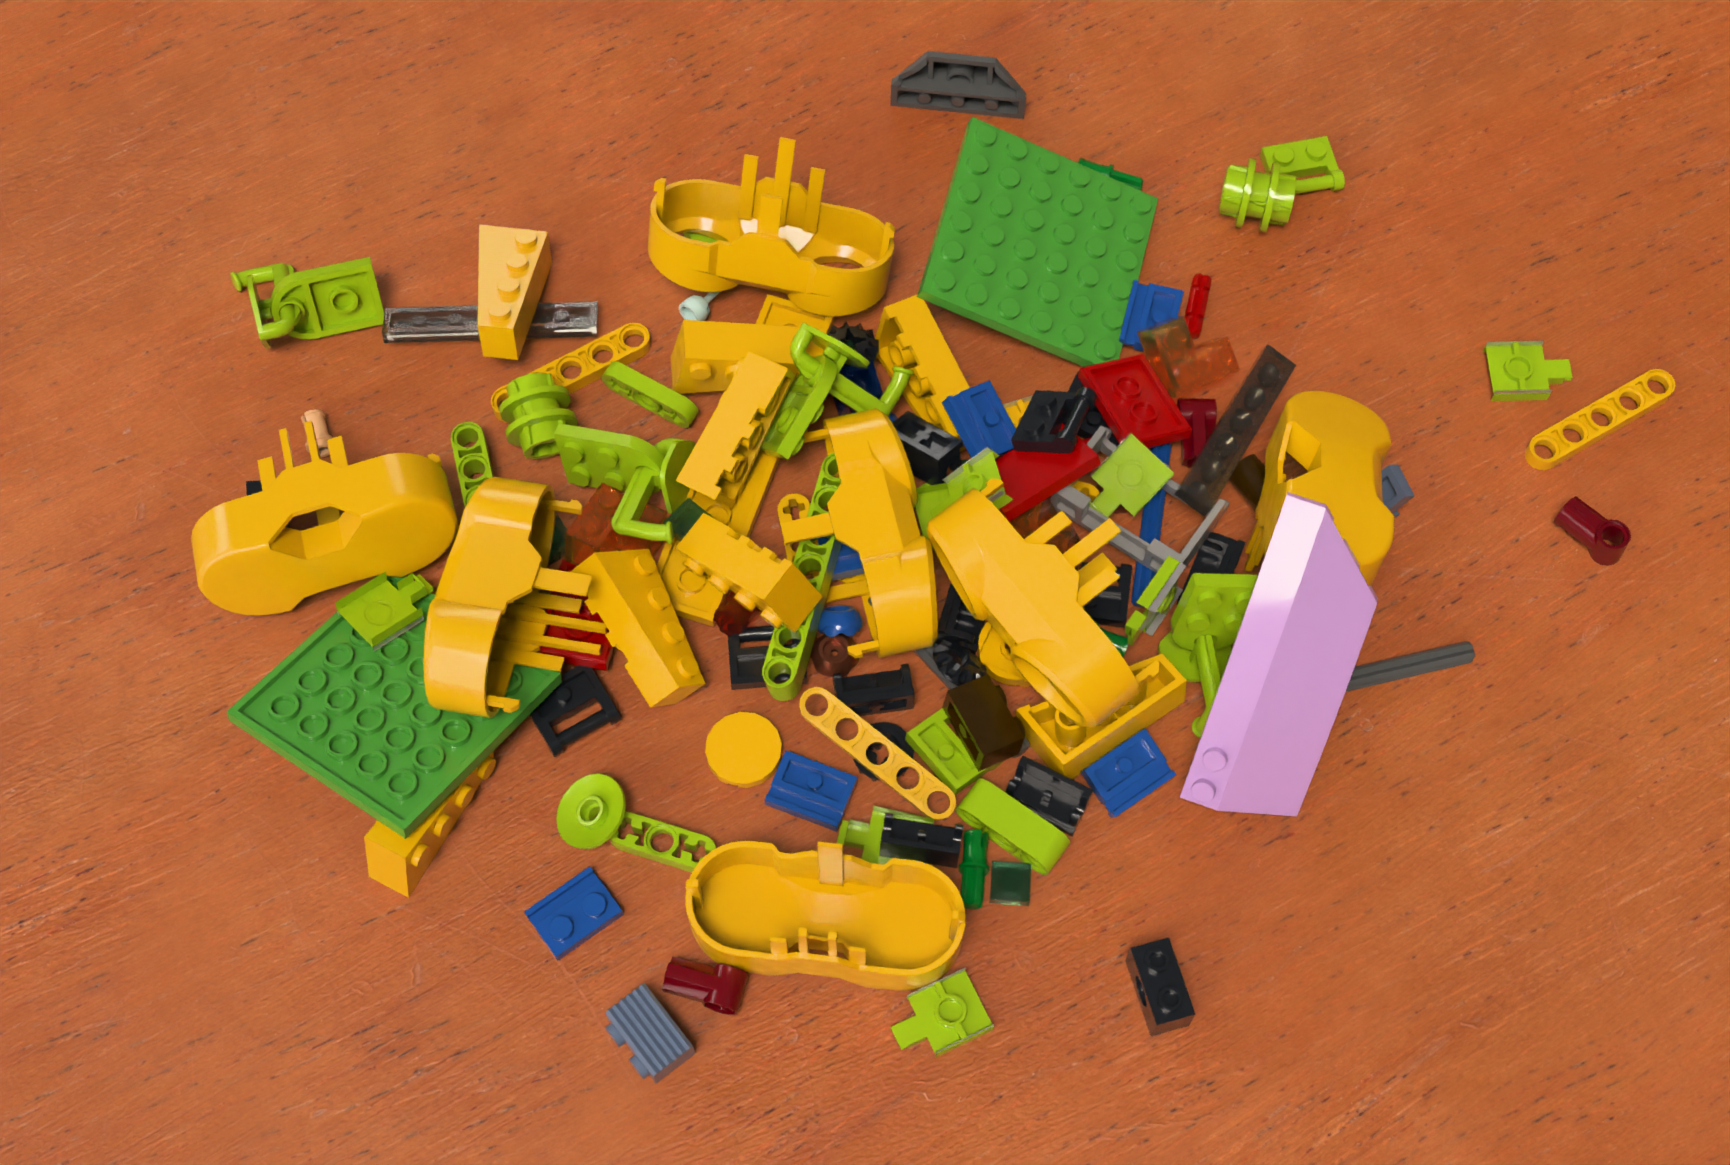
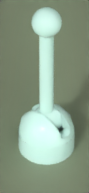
(696, 307)

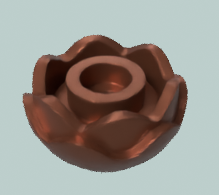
(828, 664)

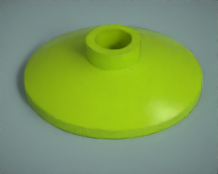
(580, 806)

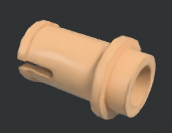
(321, 431)

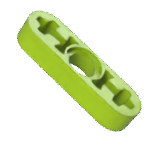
(650, 394)
(632, 843)

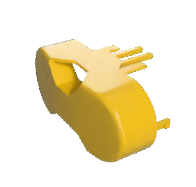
(1343, 453)
(392, 522)
(490, 599)
(763, 906)

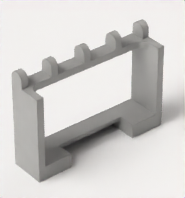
(1152, 555)

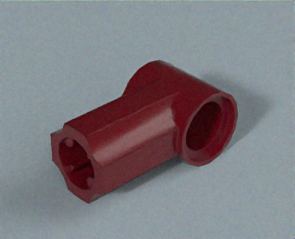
(1201, 417)
(1592, 530)
(717, 987)

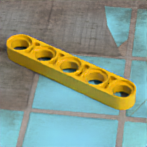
(583, 358)
(1590, 431)
(869, 735)

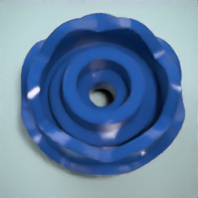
(840, 620)

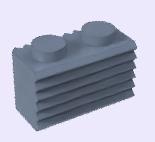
(649, 1034)

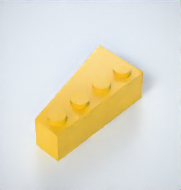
(510, 284)
(914, 342)
(710, 350)
(737, 429)
(750, 572)
(642, 624)
(1072, 747)
(402, 861)

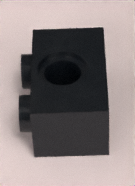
(1160, 986)

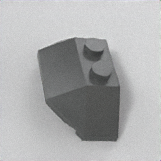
(959, 85)

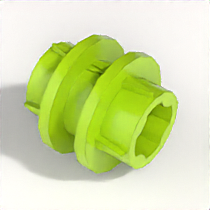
(1257, 194)
(534, 411)

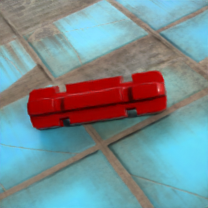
(1197, 304)

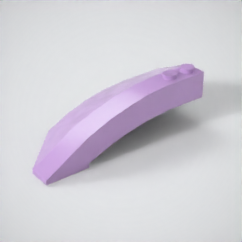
(1284, 669)

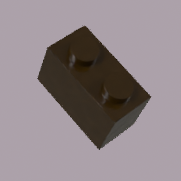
(984, 722)

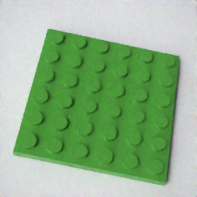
(1037, 246)
(366, 721)

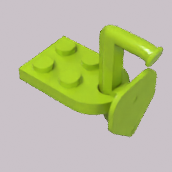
(313, 300)
(817, 379)
(629, 466)
(1205, 629)

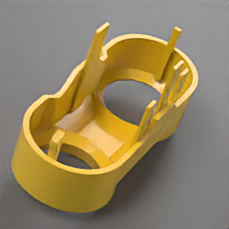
(771, 239)
(877, 519)
(1038, 602)

